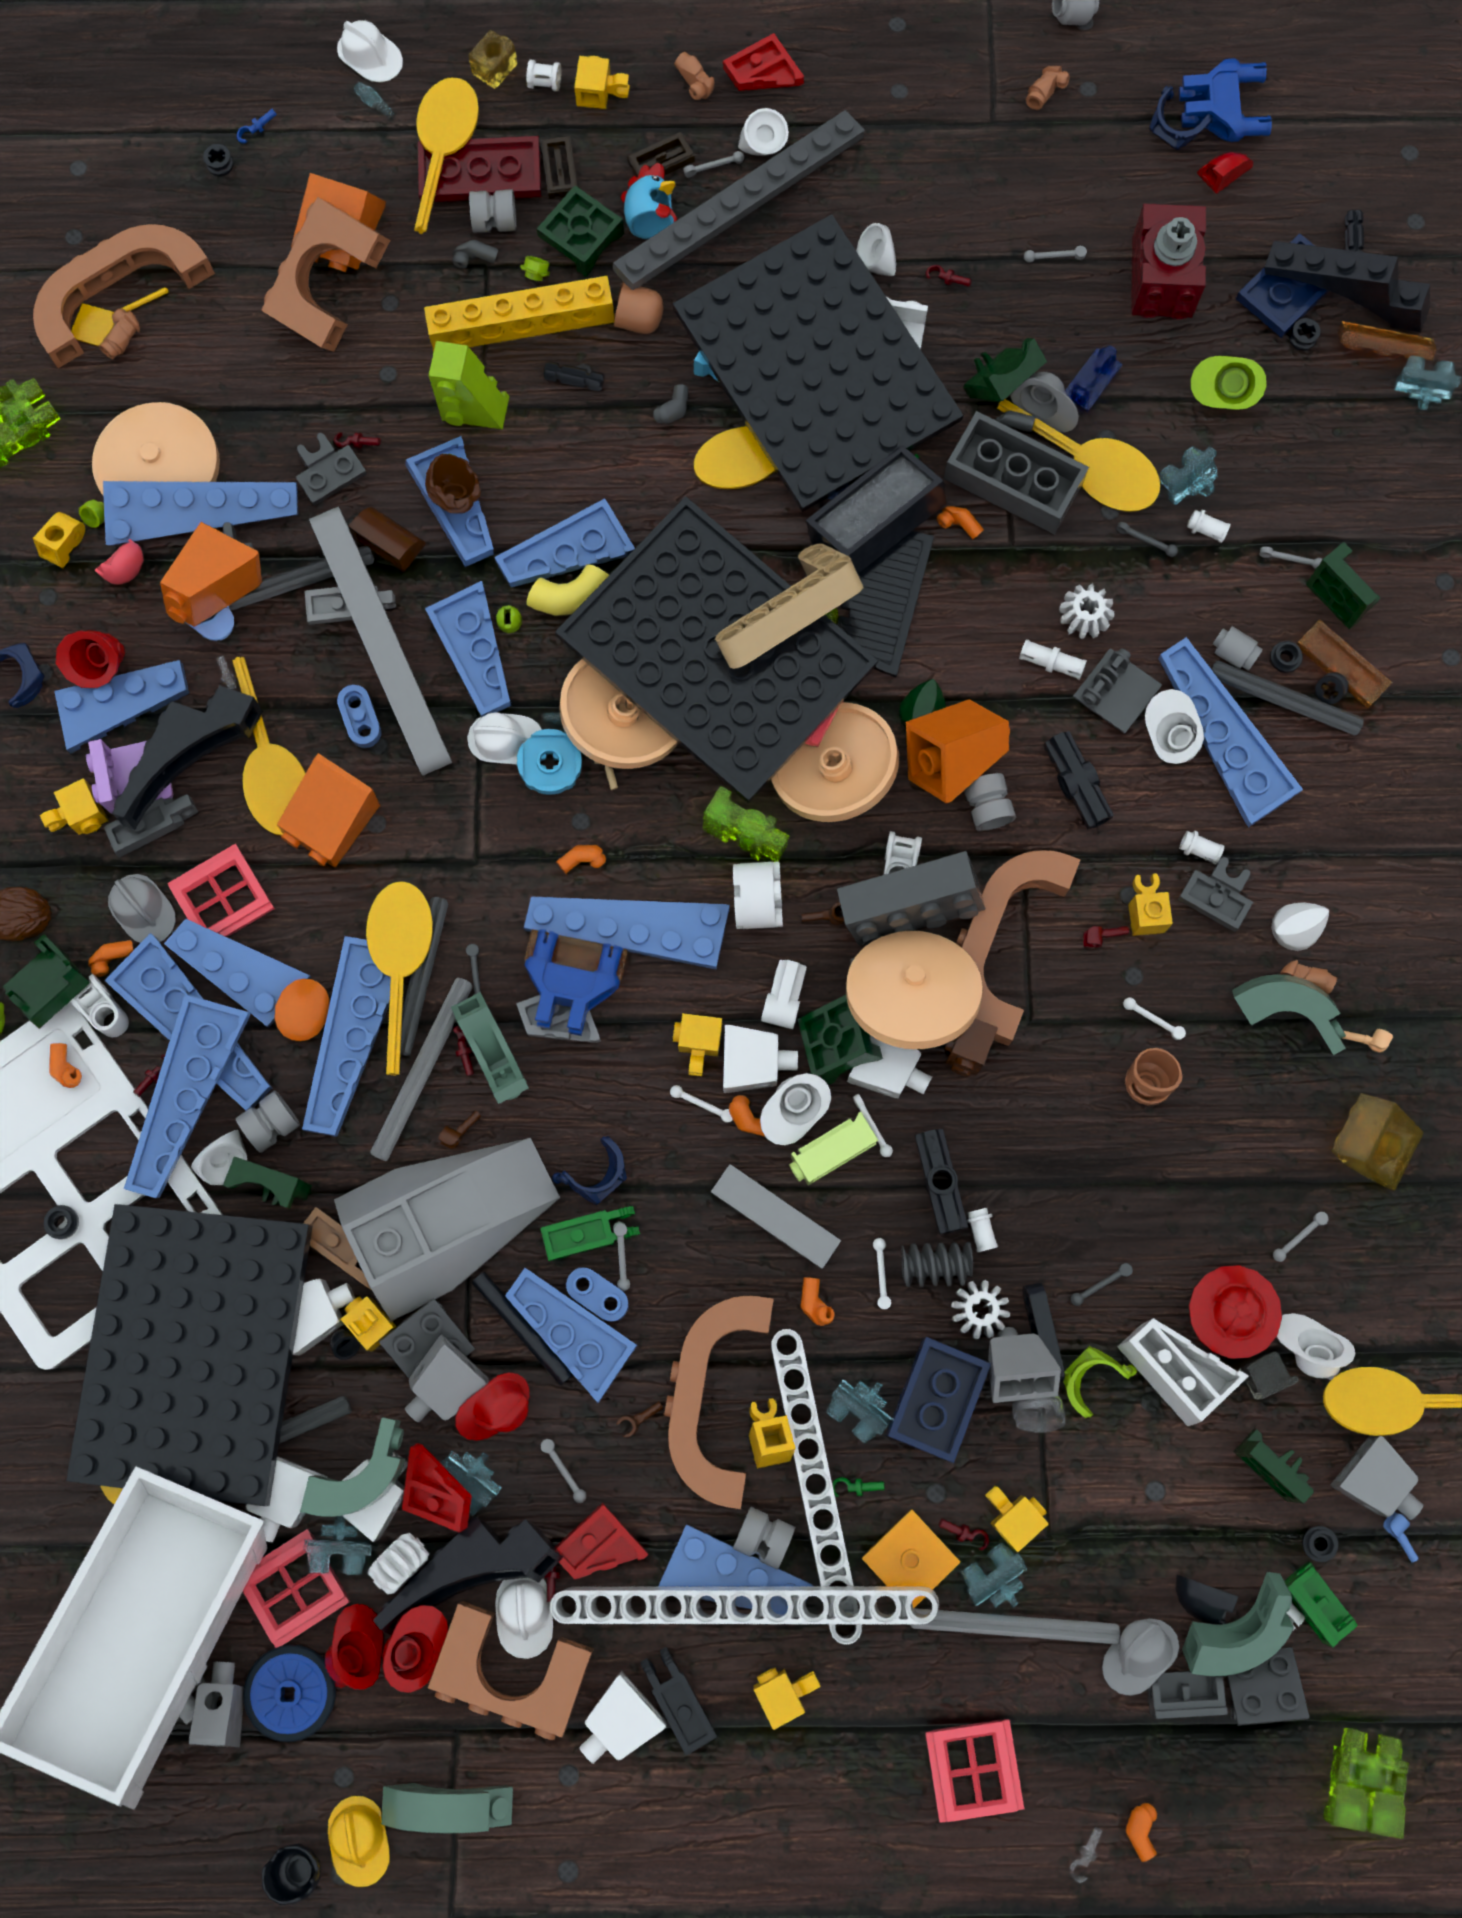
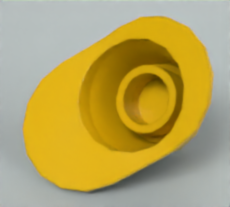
(358, 1841)

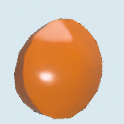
(302, 1009)

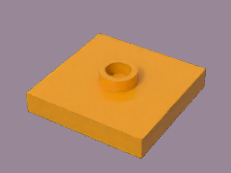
(910, 1556)

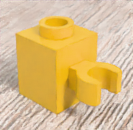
(596, 82)
(76, 808)
(1149, 910)
(699, 1037)
(367, 1322)
(770, 1436)
(1018, 1520)
(781, 1697)

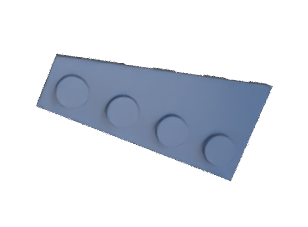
(465, 531)
(580, 540)
(470, 641)
(93, 712)
(237, 970)
(576, 1336)
(709, 1562)

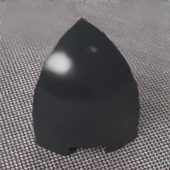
(1204, 1601)

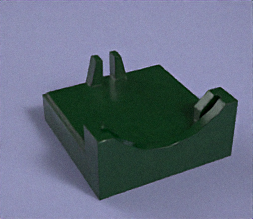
(581, 229)
(1005, 371)
(1342, 587)
(45, 983)
(835, 1041)
(282, 1185)
(1273, 1469)

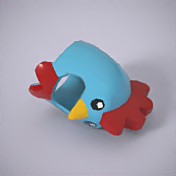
(648, 202)

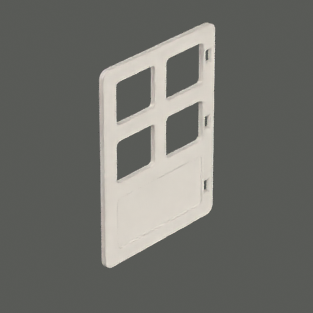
(37, 1123)

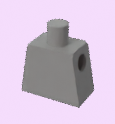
(1021, 1367)
(443, 1381)
(1379, 1480)
(216, 1724)

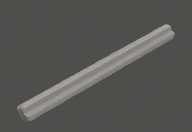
(420, 1071)
(1021, 1626)

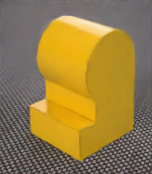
(59, 538)

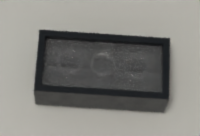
(878, 508)

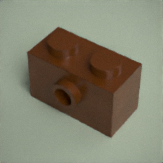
(971, 1048)

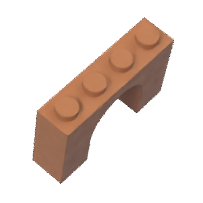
(290, 296)
(461, 1677)

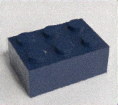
(938, 1399)

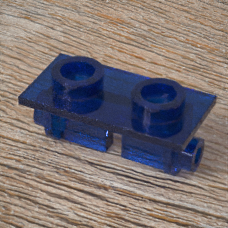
(1094, 377)

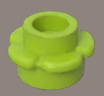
(535, 268)

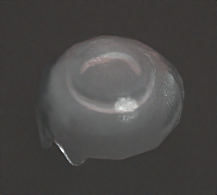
(1039, 1414)

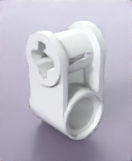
(901, 853)
(96, 1003)

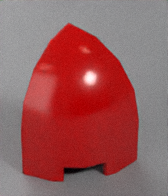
(1224, 170)

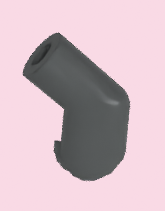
(472, 250)
(673, 409)
(1017, 420)

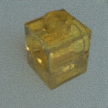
(492, 69)

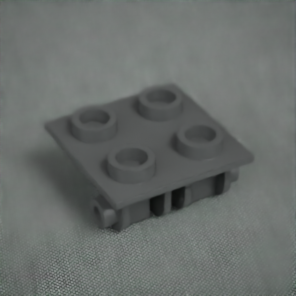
(1117, 690)
(418, 1333)
(1269, 1692)

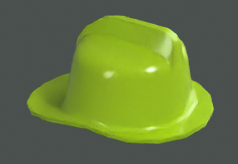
(1228, 382)

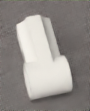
(783, 1003)

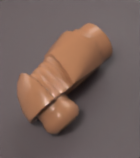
(692, 71)
(1044, 86)
(120, 335)
(1317, 976)

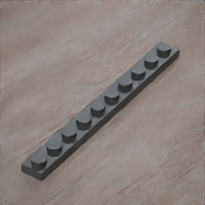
(738, 200)

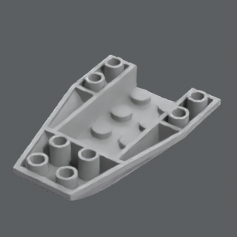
(442, 1220)

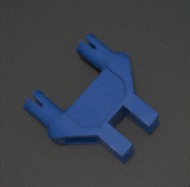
(1220, 97)
(570, 985)

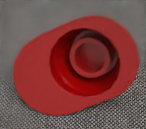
(494, 1408)
(414, 1648)
(355, 1649)

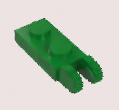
(584, 1233)

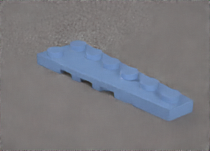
(173, 508)
(1238, 750)
(651, 928)
(156, 989)
(350, 1031)
(191, 1068)

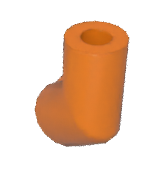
(962, 517)
(582, 853)
(106, 953)
(60, 1069)
(743, 1116)
(812, 1305)
(1139, 1828)

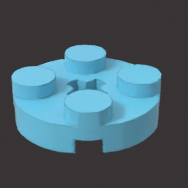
(536, 749)

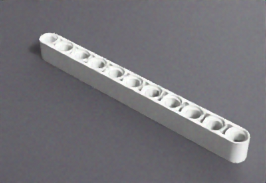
(726, 1611)

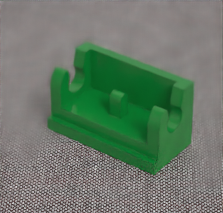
(1319, 1605)

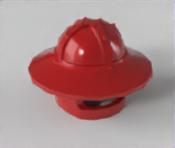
(1235, 1312)

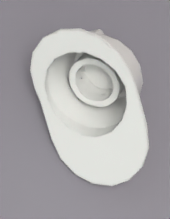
(369, 52)
(1174, 726)
(499, 736)
(795, 1108)
(1315, 1347)
(523, 1617)

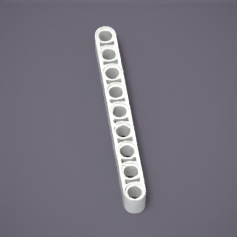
(817, 1465)

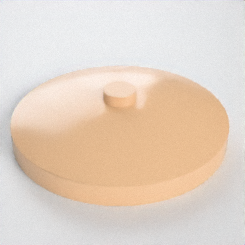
(156, 446)
(608, 724)
(845, 772)
(914, 989)

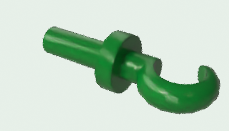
(859, 1487)

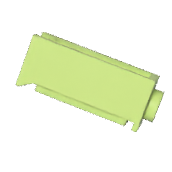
(832, 1150)

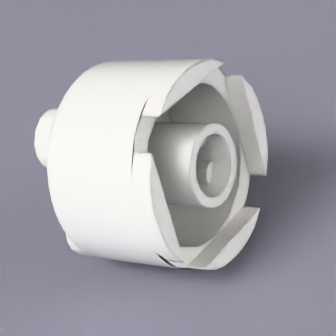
(757, 895)

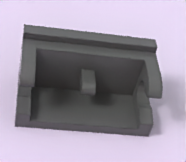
(1186, 1695)

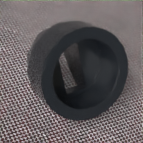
(344, 1344)

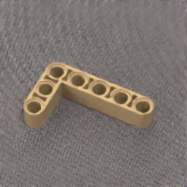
(828, 584)

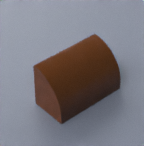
(386, 538)

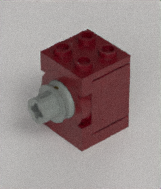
(1168, 261)

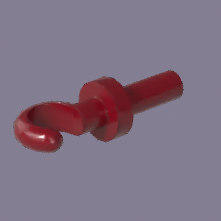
(948, 276)
(357, 440)
(464, 1051)
(152, 1076)
(964, 1533)
(551, 1581)

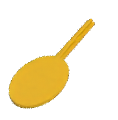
(443, 126)
(732, 460)
(1116, 473)
(270, 771)
(398, 943)
(1379, 1401)

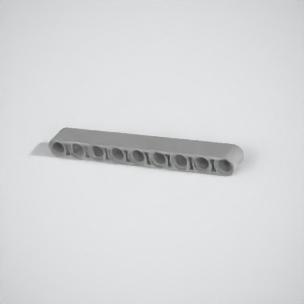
(380, 641)

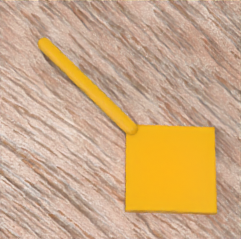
(95, 323)

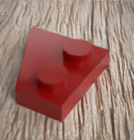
(763, 66)
(434, 1492)
(598, 1544)

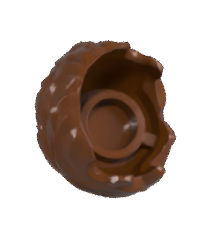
(452, 484)
(22, 913)

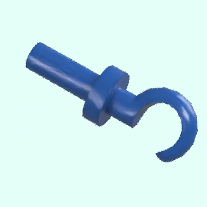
(257, 125)

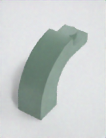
(1290, 993)
(490, 1048)
(337, 1498)
(1245, 1642)
(446, 1810)

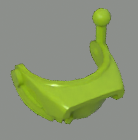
(1075, 1372)

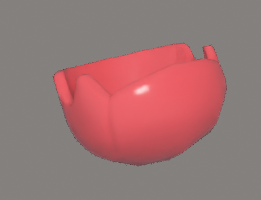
(123, 564)

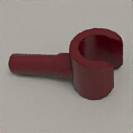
(1094, 936)

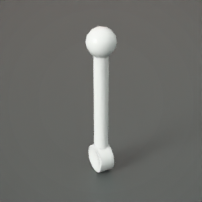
(1176, 1032)
(677, 1091)
(885, 1150)
(883, 1302)

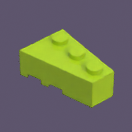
(463, 388)

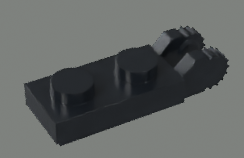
(680, 1705)

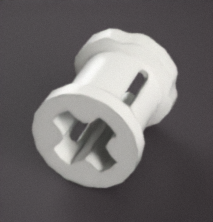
(536, 71)

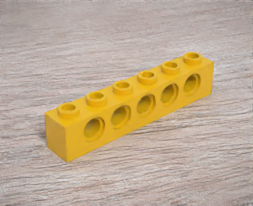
(522, 313)

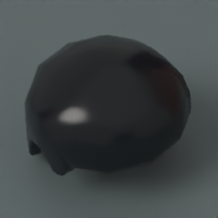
(291, 1874)

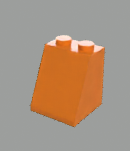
(351, 200)
(209, 576)
(954, 747)
(327, 812)

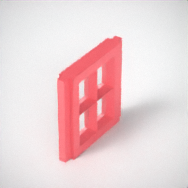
(206, 872)
(308, 1615)
(1006, 1767)

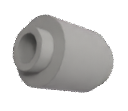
(1237, 648)

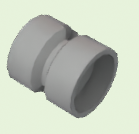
(492, 211)
(990, 807)
(267, 1121)
(764, 1538)

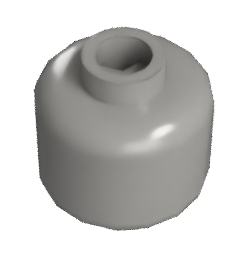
(1074, 11)

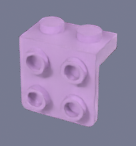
(113, 769)

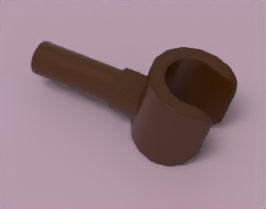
(825, 915)
(451, 1138)
(640, 1418)

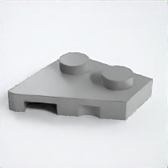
(558, 1028)

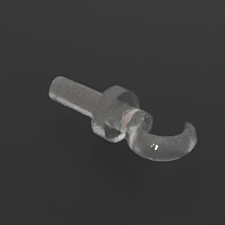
(228, 678)
(1088, 1853)

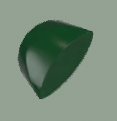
(921, 701)

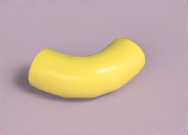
(565, 597)

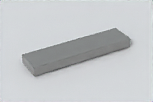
(775, 1216)

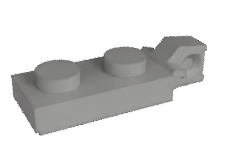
(329, 605)

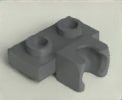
(327, 470)
(1218, 895)

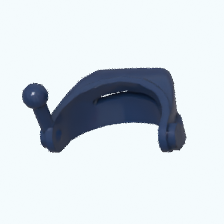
(1173, 137)
(31, 674)
(613, 1178)

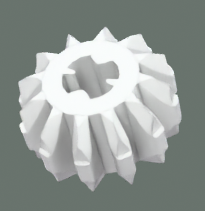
(1090, 602)
(974, 1299)
(398, 1563)

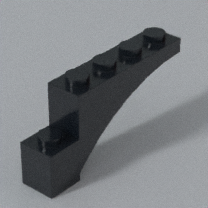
(1358, 276)
(180, 741)
(472, 1560)

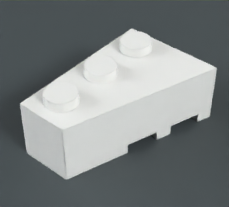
(1179, 1371)

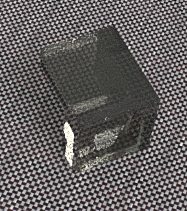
(1267, 1376)

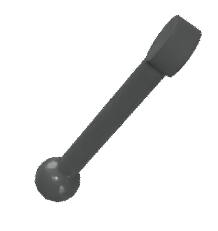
(1124, 528)
(473, 951)
(1123, 1271)

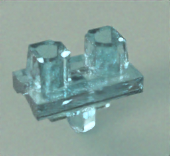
(1427, 384)
(1194, 477)
(864, 1404)
(473, 1477)
(353, 1552)
(983, 1586)

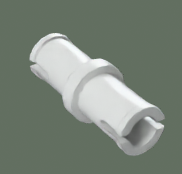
(1052, 659)

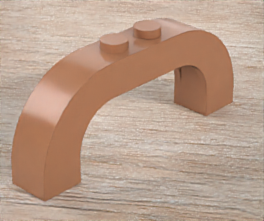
(103, 267)
(1033, 869)
(701, 1476)

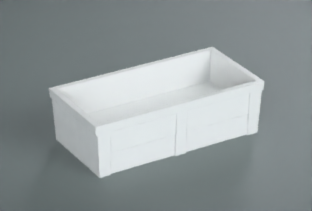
(131, 1638)

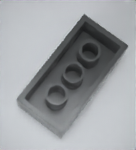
(1015, 472)
(912, 898)

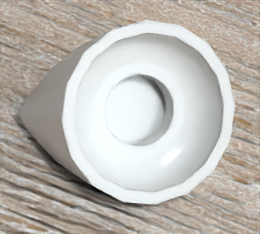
(763, 133)
(877, 250)
(1299, 925)
(215, 1159)

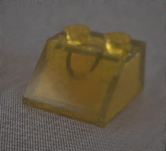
(1377, 1140)

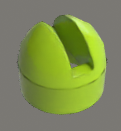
(92, 513)
(515, 618)

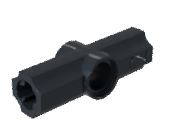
(1078, 780)
(945, 1203)

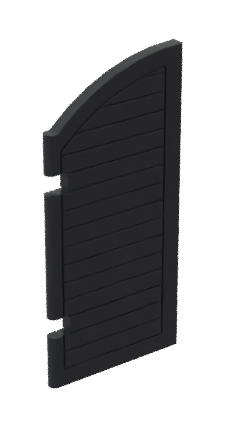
(886, 604)

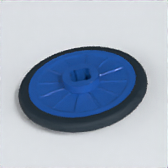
(264, 1693)

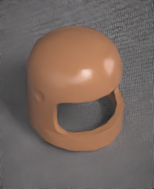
(639, 310)
(1153, 1076)

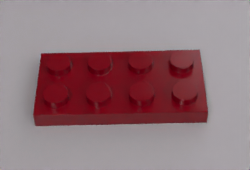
(488, 166)

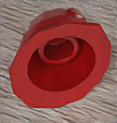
(89, 658)

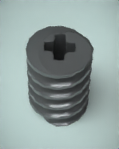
(937, 1264)

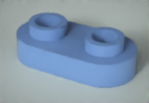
(359, 718)
(597, 1294)

